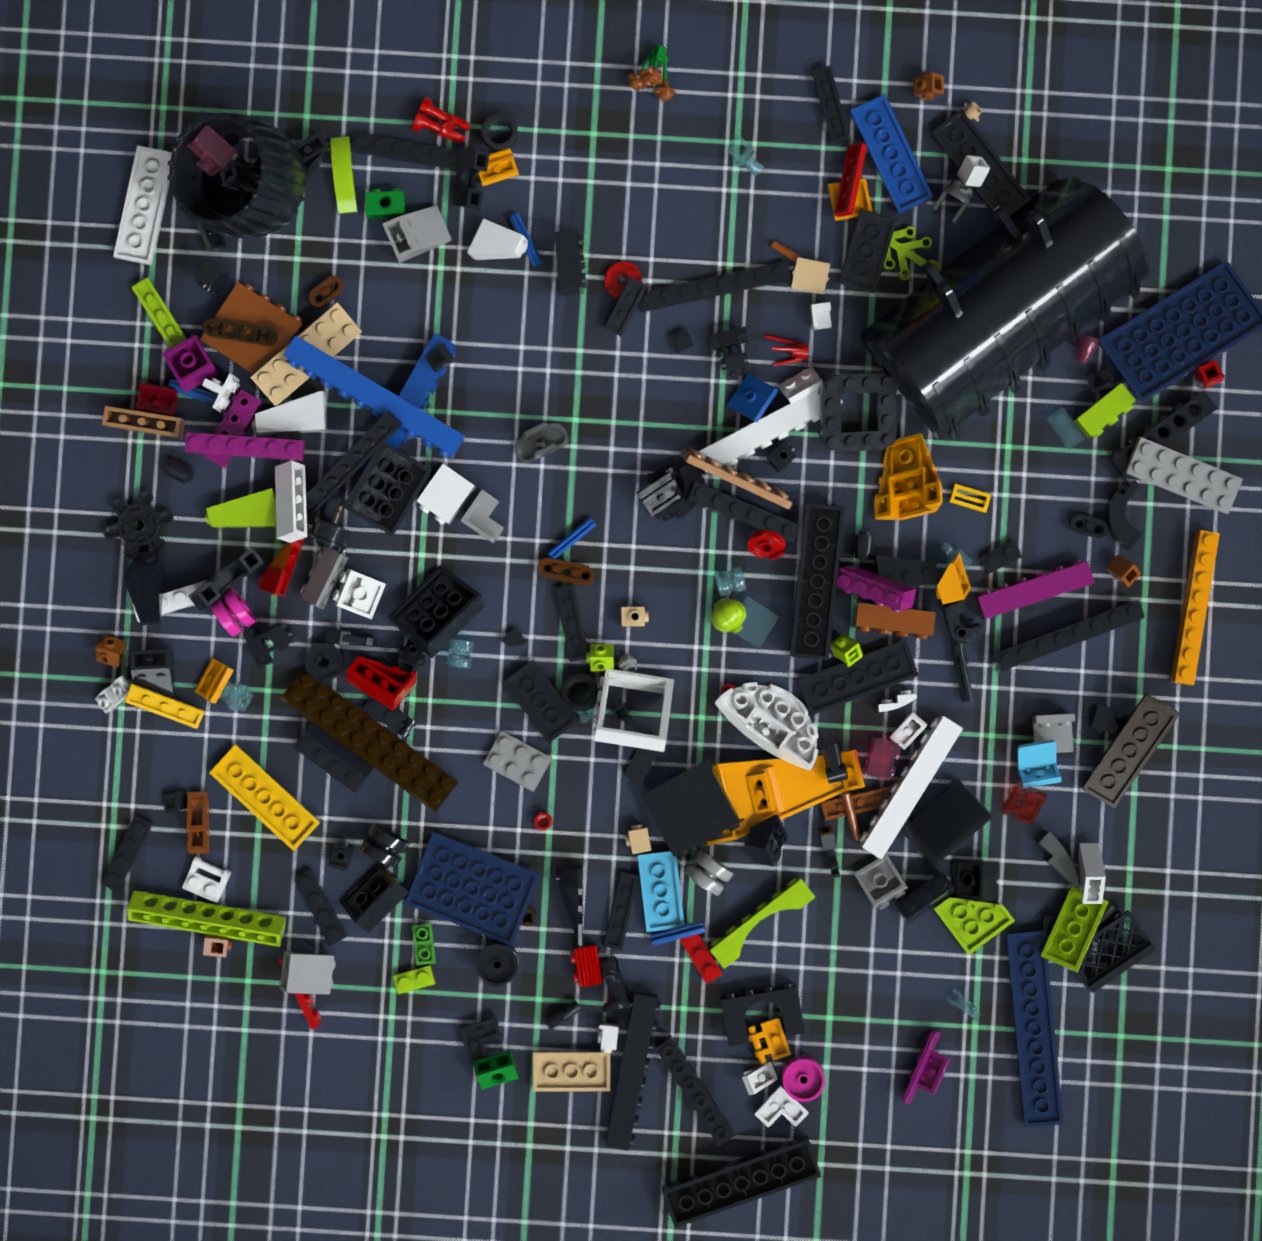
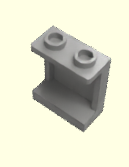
(307, 973)

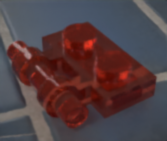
(1030, 805)

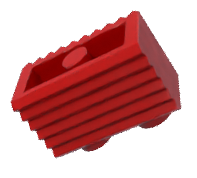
(587, 965)

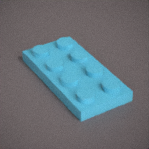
(661, 891)

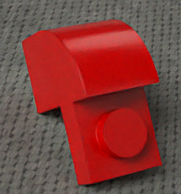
(1208, 375)

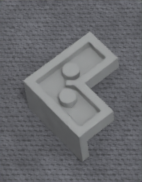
(478, 517)

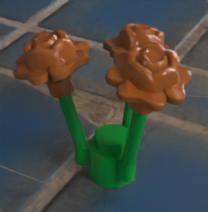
(651, 75)

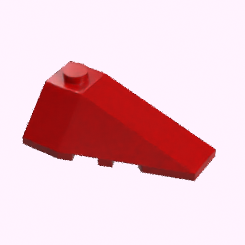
(281, 569)

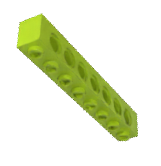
(206, 918)

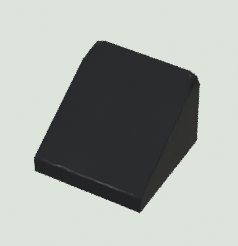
(175, 801)

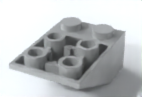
(416, 232)

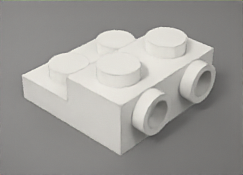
(358, 593)

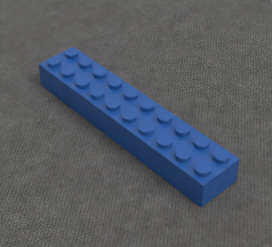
(371, 395)

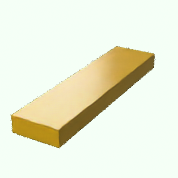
(164, 706)

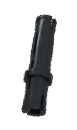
(962, 672)

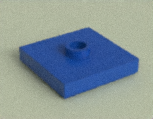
(752, 398)

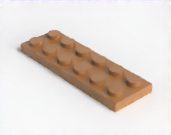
(742, 480)

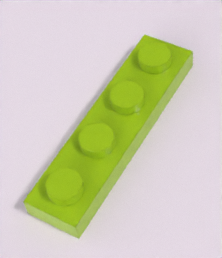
(159, 313)

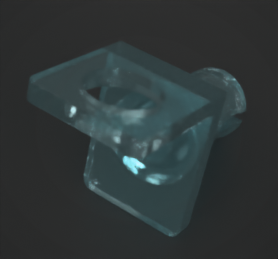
(746, 157)

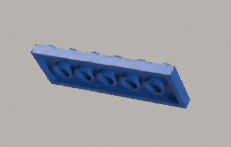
(891, 154)

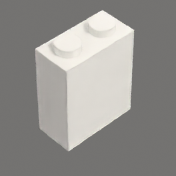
(445, 494)

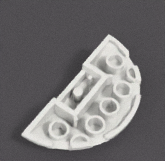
(772, 721)

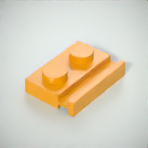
(500, 167)
(214, 680)

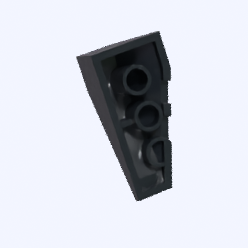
(145, 585)

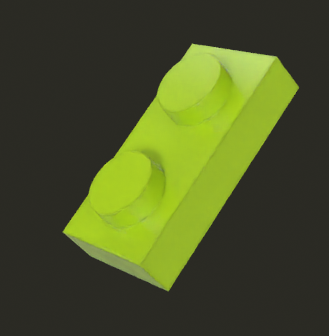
(414, 979)

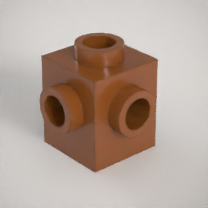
(928, 85)
(110, 650)

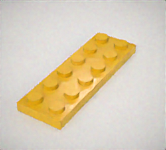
(264, 797)

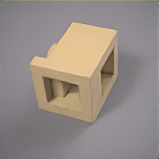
(627, 621)

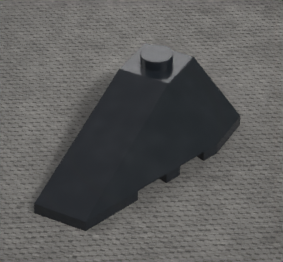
(571, 888)

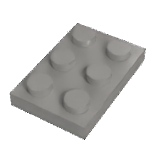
(517, 761)

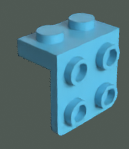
(1038, 764)

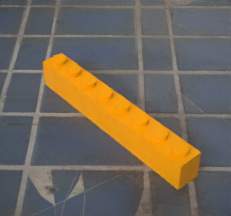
(1194, 607)

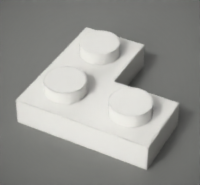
(779, 1104)

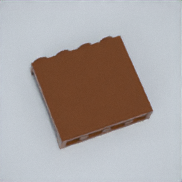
(252, 309)

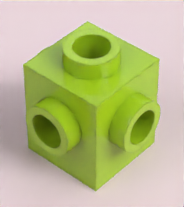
(601, 657)

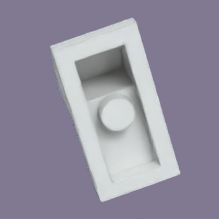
(908, 730)
(759, 1077)

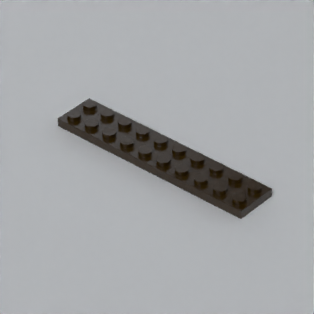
(369, 741)

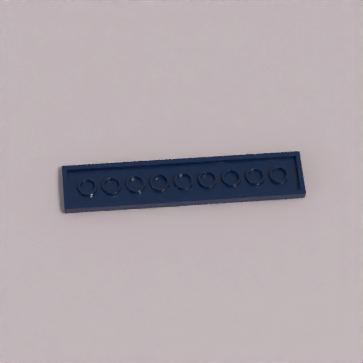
(1034, 1029)

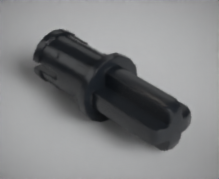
(563, 1015)

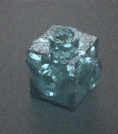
(236, 696)

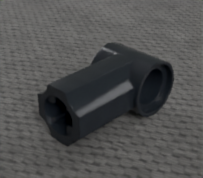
(835, 768)

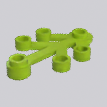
(904, 250)

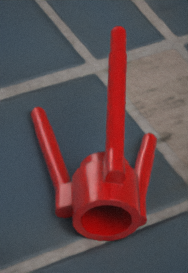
(798, 350)

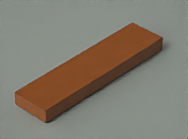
(861, 802)

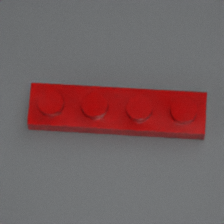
(850, 180)
(305, 1002)

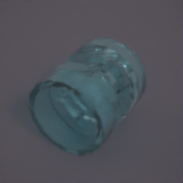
(730, 581)
(460, 653)

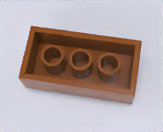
(885, 620)

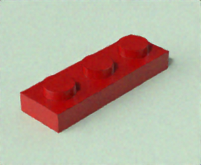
(702, 958)

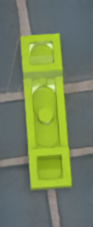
(343, 175)

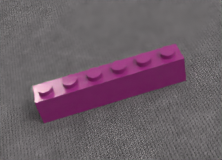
(244, 446)
(1034, 590)

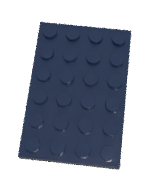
(472, 888)

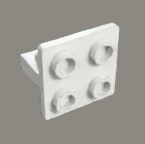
(224, 391)

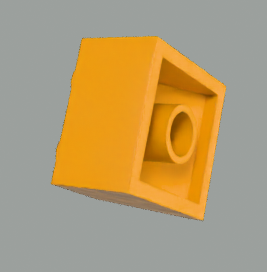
(954, 583)

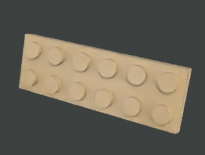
(327, 333)

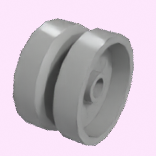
(708, 873)

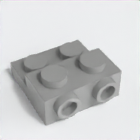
(881, 882)

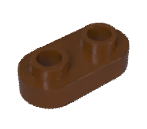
(324, 290)

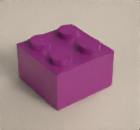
(190, 363)

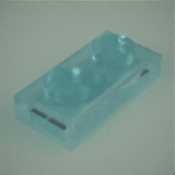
(1065, 428)

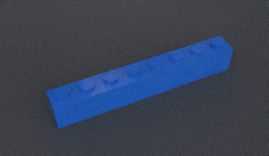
(419, 386)

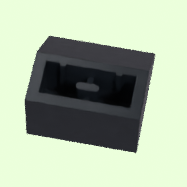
(766, 841)

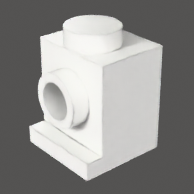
(608, 1037)

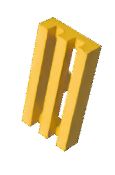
(954, 493)

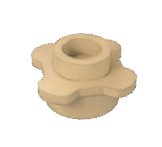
(972, 111)

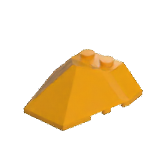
(908, 481)

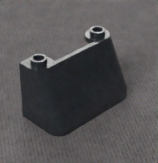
(946, 823)

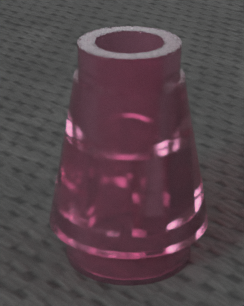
(1087, 348)

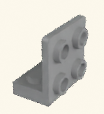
(1054, 727)

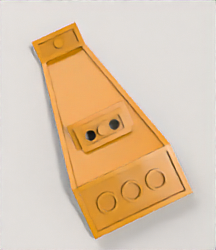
(784, 787)

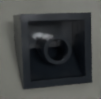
(974, 879)

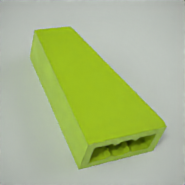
(245, 512)

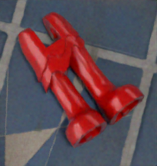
(445, 130)

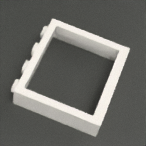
(637, 682)

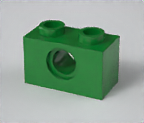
(376, 211)
(495, 1069)

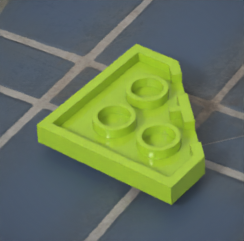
(973, 921)

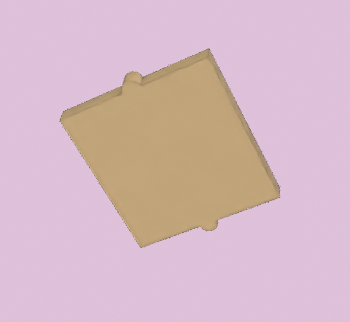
(810, 275)

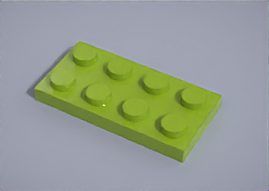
(1073, 931)

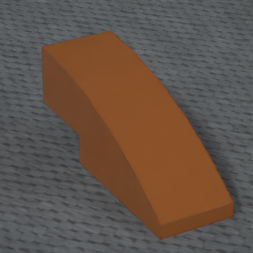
(198, 823)

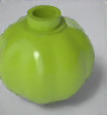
(728, 615)

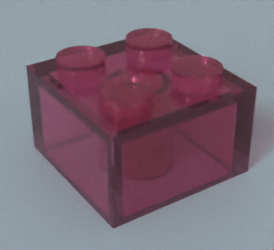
(881, 759)

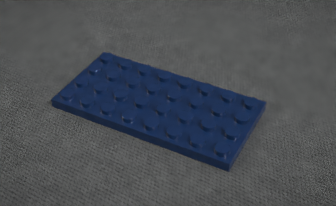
(1183, 332)

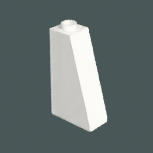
(300, 415)

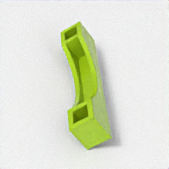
(793, 897)

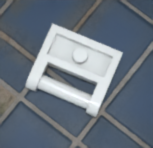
(204, 885)

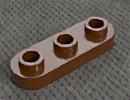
(557, 568)

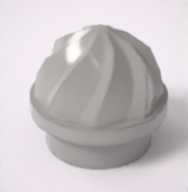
(627, 663)

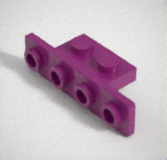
(928, 1070)

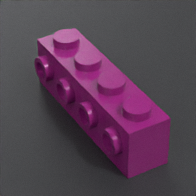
(236, 421)
(876, 587)

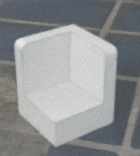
(973, 171)
(820, 315)

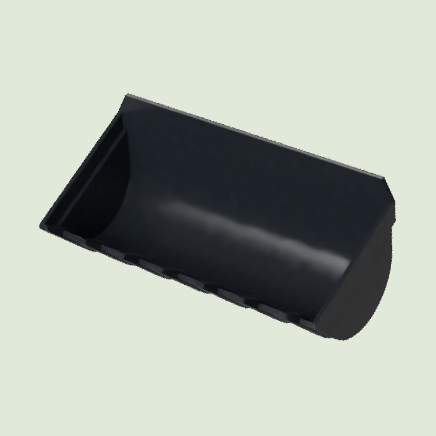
(1008, 302)

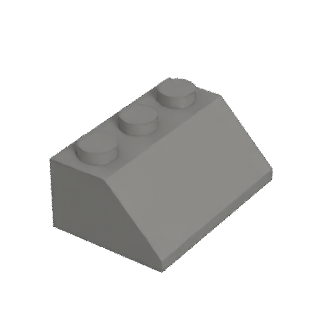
(323, 577)

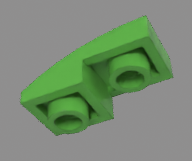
(424, 944)

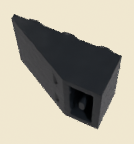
(154, 670)

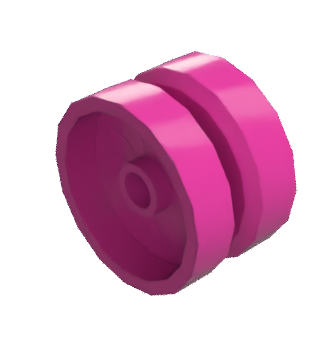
(233, 612)
(814, 1081)

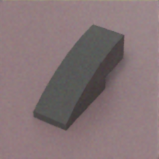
(1058, 858)

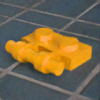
(774, 1037)

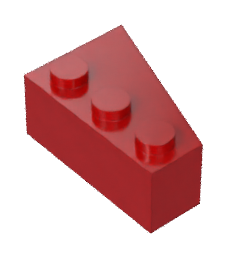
(380, 681)

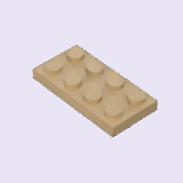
(571, 1071)

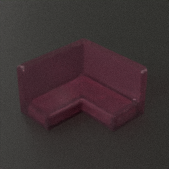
(212, 150)

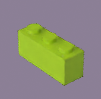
(1105, 411)

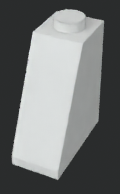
(496, 242)
(1091, 873)

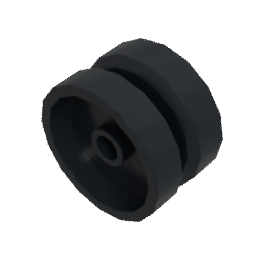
(383, 847)
(489, 971)

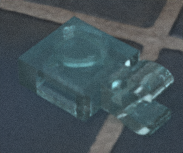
(950, 552)
(969, 1008)

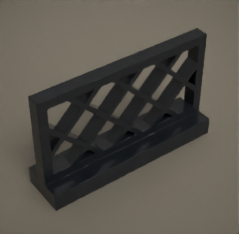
(1123, 962)

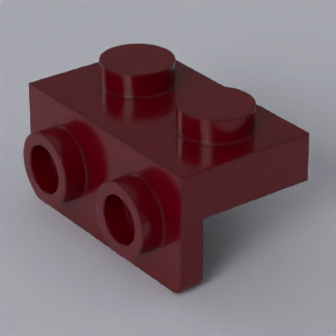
(157, 399)

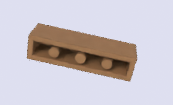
(143, 422)

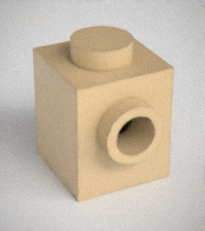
(638, 839)

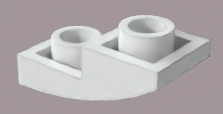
(113, 695)
(904, 698)

